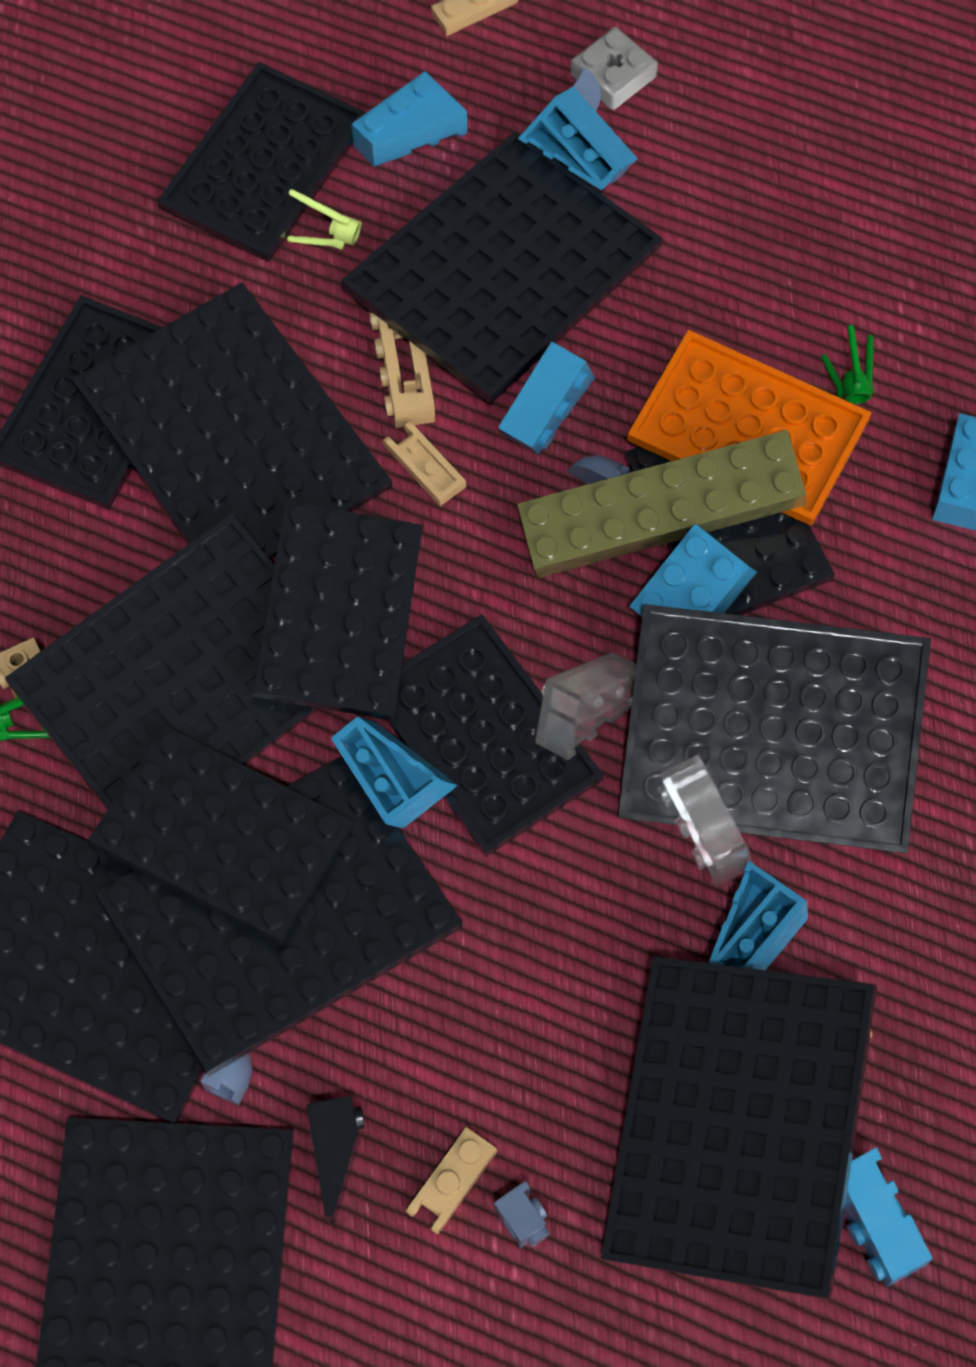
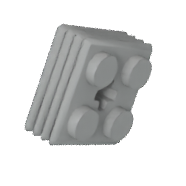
(617, 65)

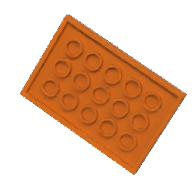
(725, 398)

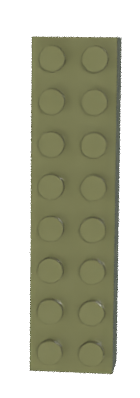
(662, 503)

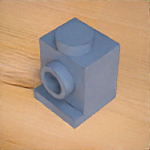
(522, 1216)

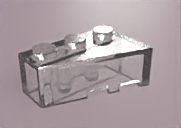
(582, 701)
(706, 820)

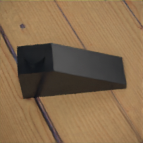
(335, 1144)

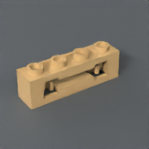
(410, 405)

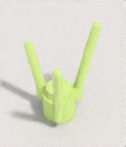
(344, 228)

